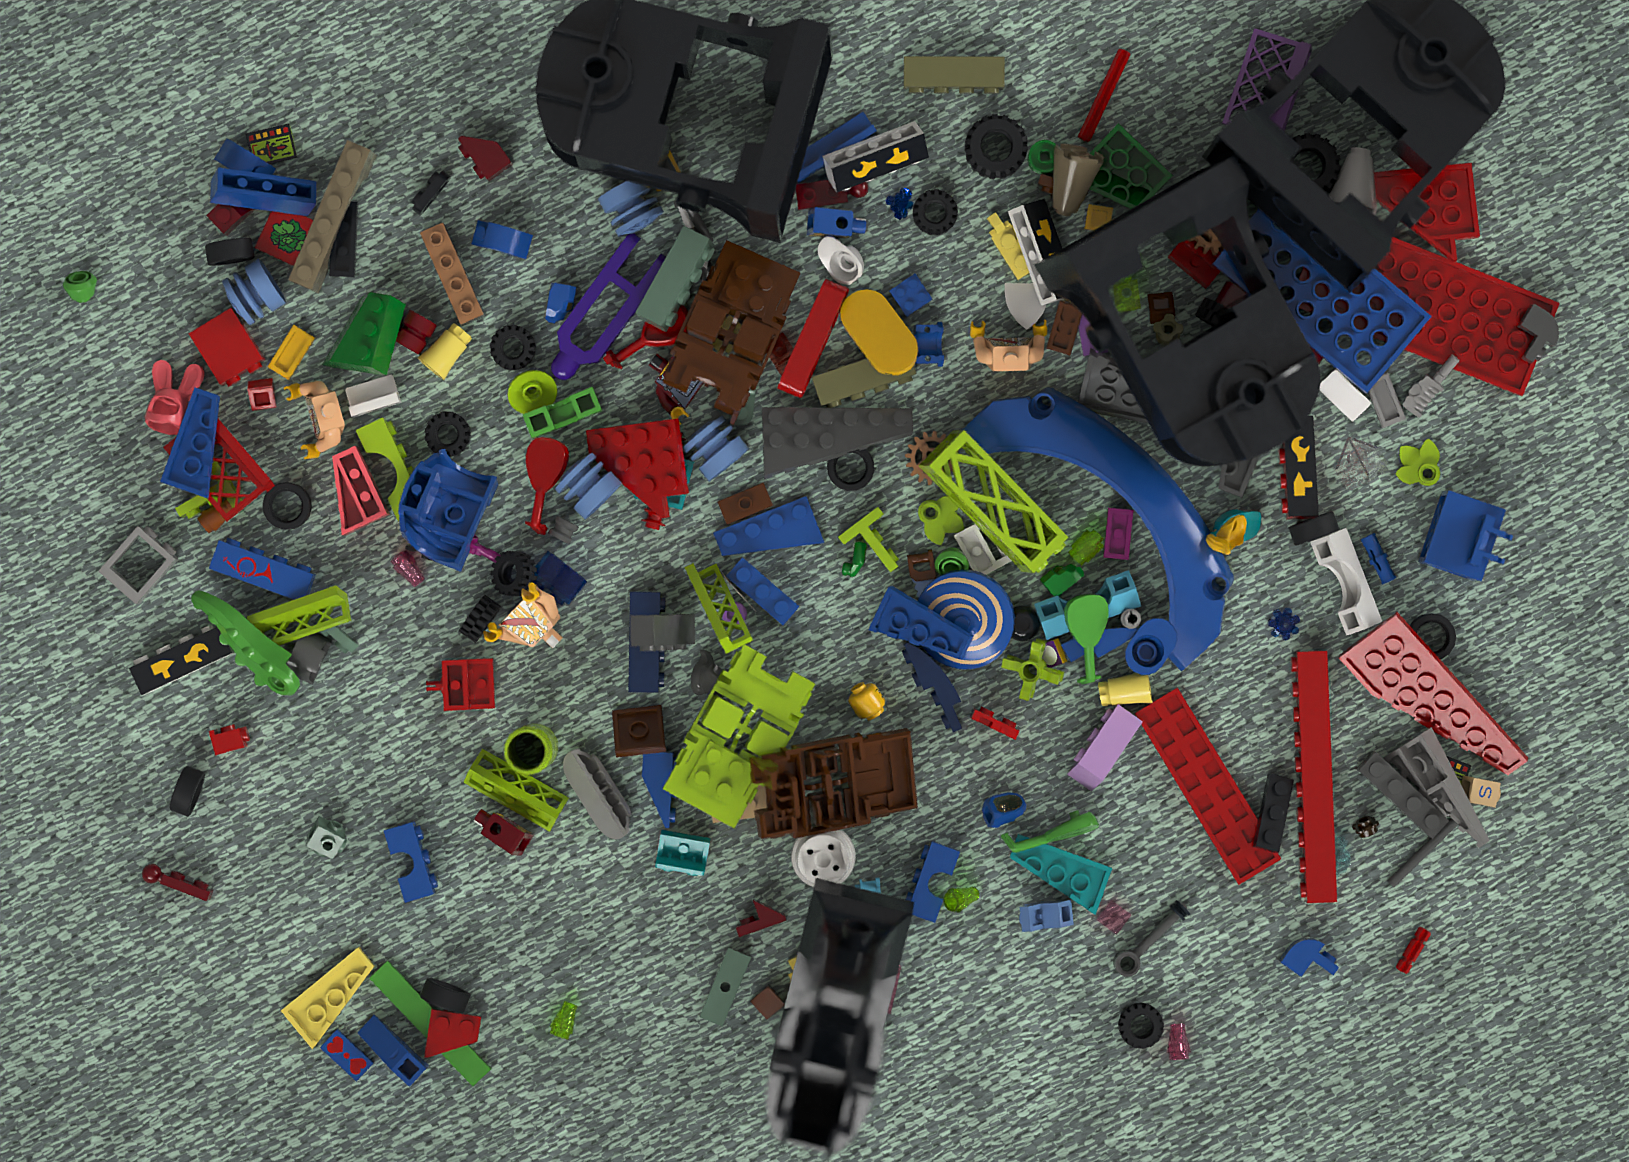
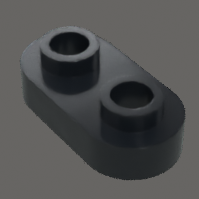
(436, 185)

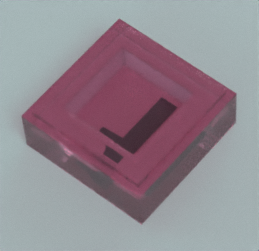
(1113, 917)

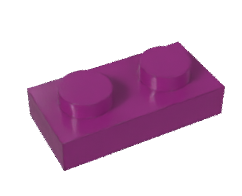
(1118, 533)

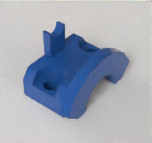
(929, 344)

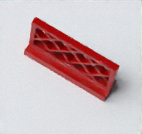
(246, 465)

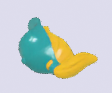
(1233, 529)

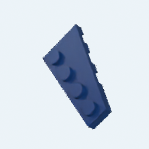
(193, 449)
(775, 529)
(911, 621)

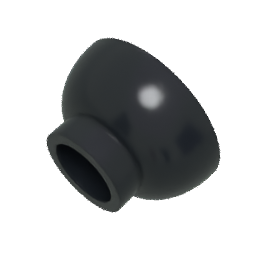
(1026, 623)

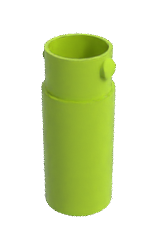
(550, 743)

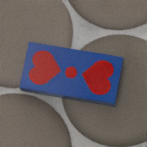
(347, 1055)

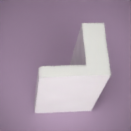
(372, 395)

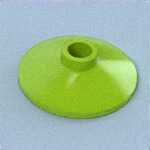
(528, 400)

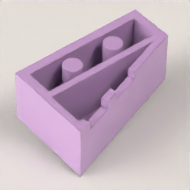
(1104, 747)

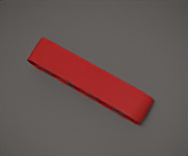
(813, 338)

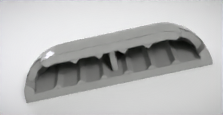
(597, 793)

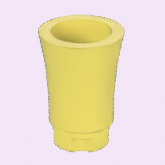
(445, 351)
(1125, 690)

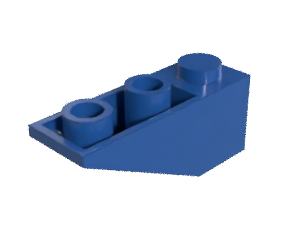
(655, 773)
(393, 1050)

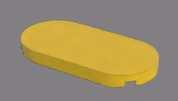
(879, 332)

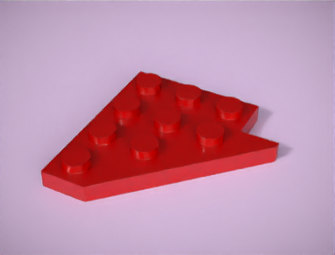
(644, 458)

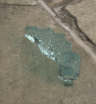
(1343, 858)

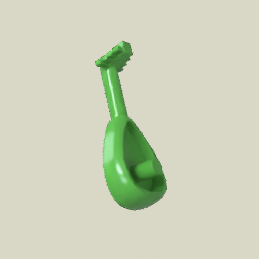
(1086, 620)
(1076, 826)

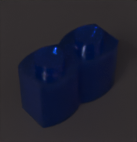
(558, 578)

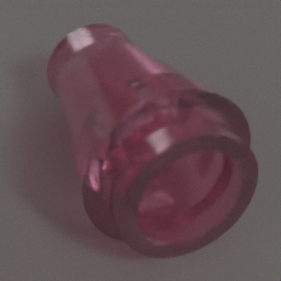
(407, 567)
(1178, 1044)

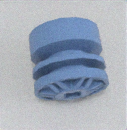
(631, 207)
(253, 292)
(715, 448)
(588, 485)

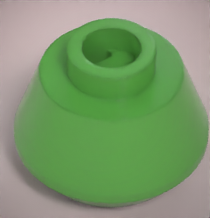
(80, 286)
(950, 560)

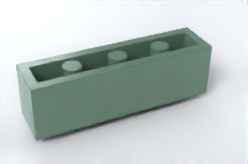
(675, 279)

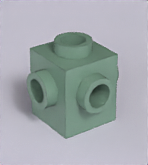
(326, 838)

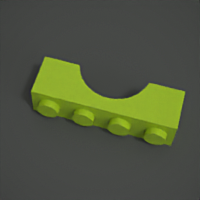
(379, 438)

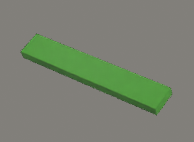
(418, 1012)

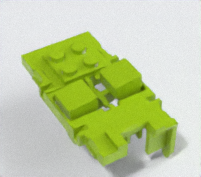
(717, 776)

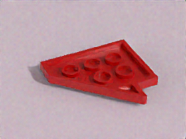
(1450, 199)

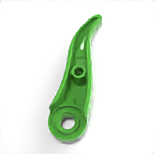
(250, 645)

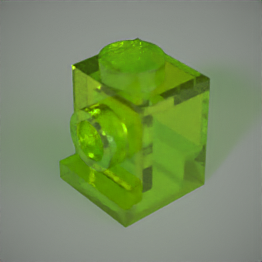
(1126, 304)

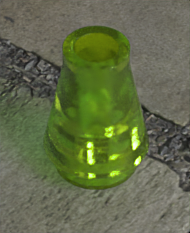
(959, 898)
(563, 1023)

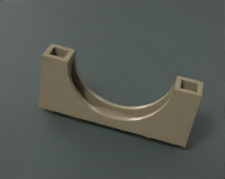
(348, 175)

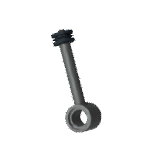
(1179, 911)

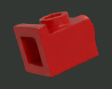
(229, 739)

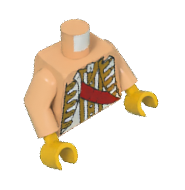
(1009, 353)
(324, 414)
(529, 620)

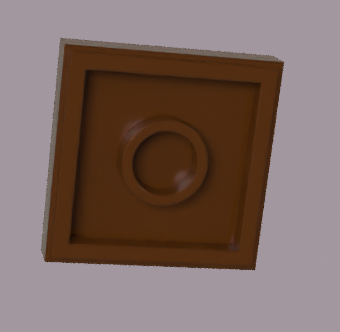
(638, 731)

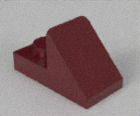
(767, 917)

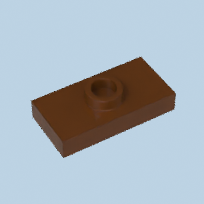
(1064, 328)
(745, 503)

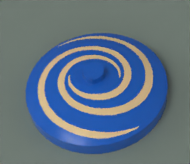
(976, 606)

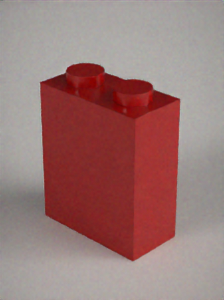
(227, 347)

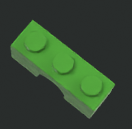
(562, 413)

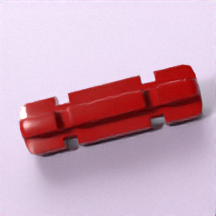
(1413, 950)

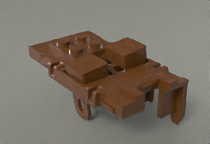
(750, 292)
(877, 778)

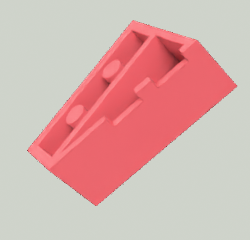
(357, 492)

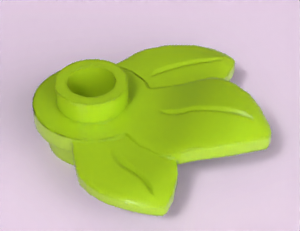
(1416, 461)
(943, 521)

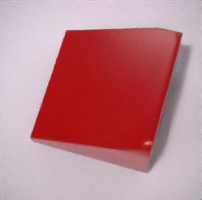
(261, 394)

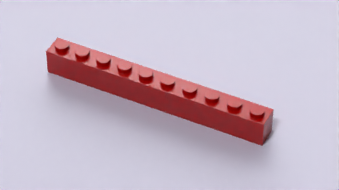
(1315, 776)

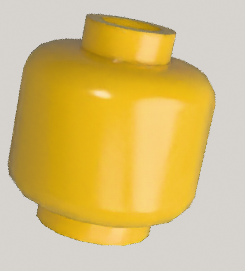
(866, 701)

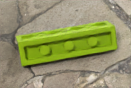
(710, 607)
(303, 609)
(513, 794)

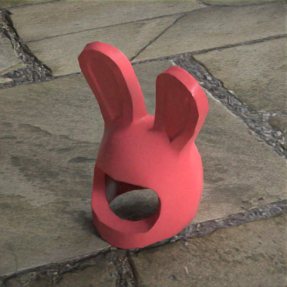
(168, 404)

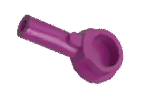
(478, 549)

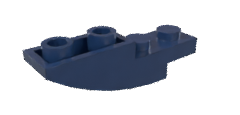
(930, 675)

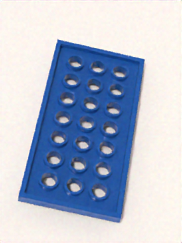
(1323, 308)

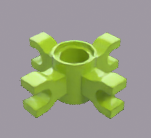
(1043, 672)

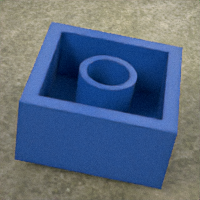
(910, 295)

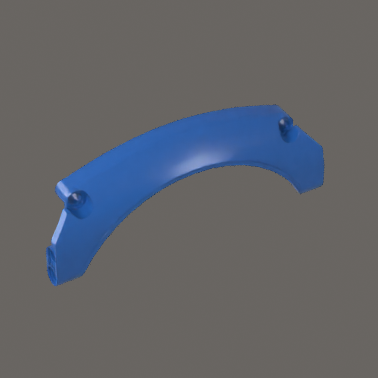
(1090, 441)

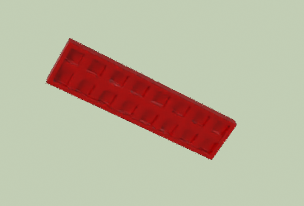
(1205, 784)

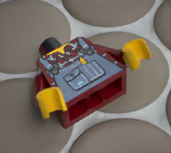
(672, 399)

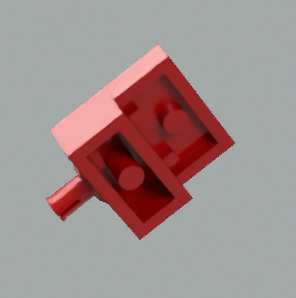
(466, 684)

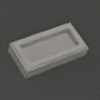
(1386, 402)

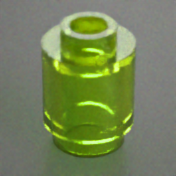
(1086, 546)

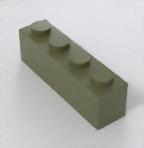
(953, 73)
(853, 382)

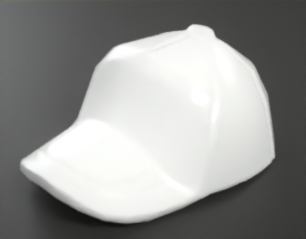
(833, 257)

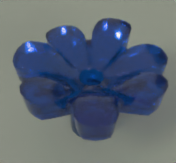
(900, 203)
(1278, 623)

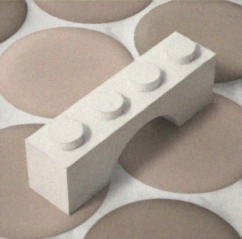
(1358, 605)

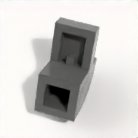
(1544, 330)

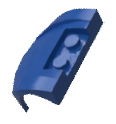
(444, 508)

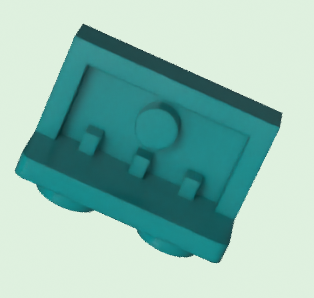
(682, 853)

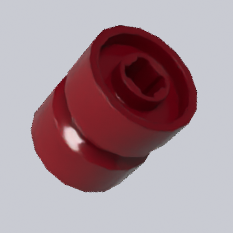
(415, 332)

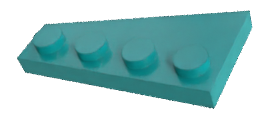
(1067, 872)

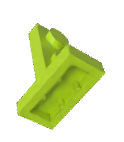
(192, 507)
(872, 537)

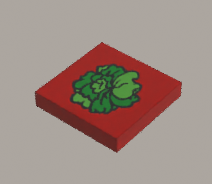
(284, 236)

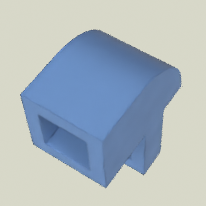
(1046, 915)

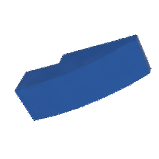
(1110, 640)

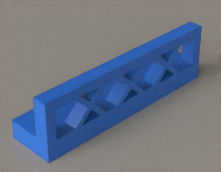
(849, 133)

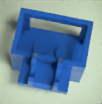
(1463, 536)

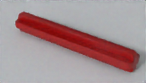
(1104, 95)

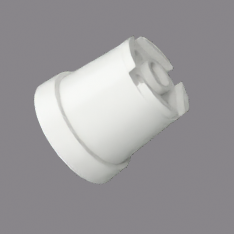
(823, 858)

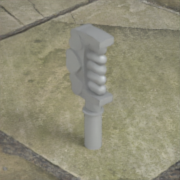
(1421, 392)

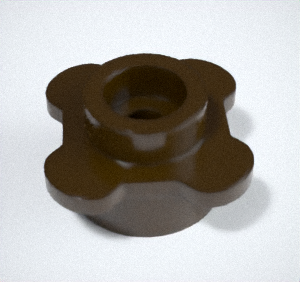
(1365, 826)

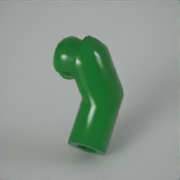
(858, 560)

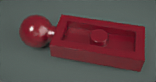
(823, 194)
(152, 873)

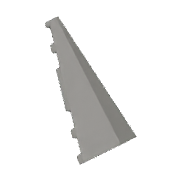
(1429, 769)

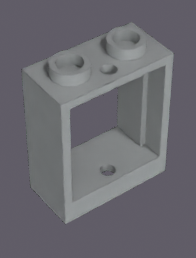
(123, 584)

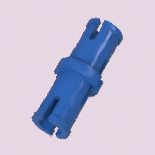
(1378, 558)

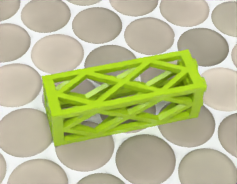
(1038, 552)

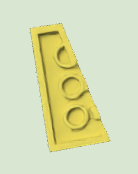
(325, 999)

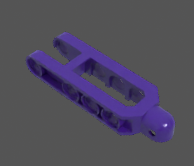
(570, 356)

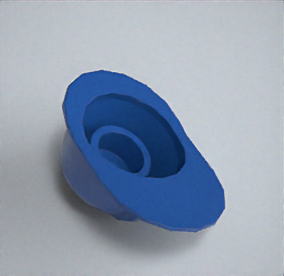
(1150, 646)

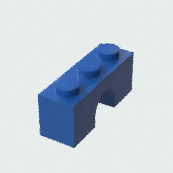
(762, 591)
(407, 839)
(936, 859)

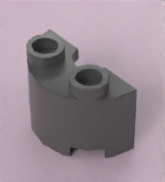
(308, 656)

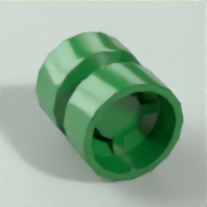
(1041, 157)

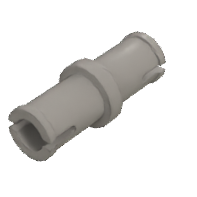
(1137, 618)

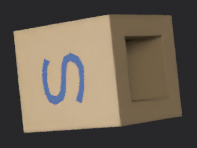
(1481, 791)

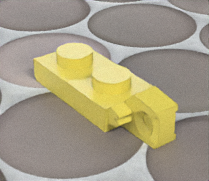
(1006, 241)

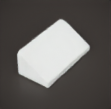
(1344, 395)

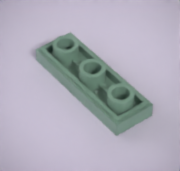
(718, 1000)

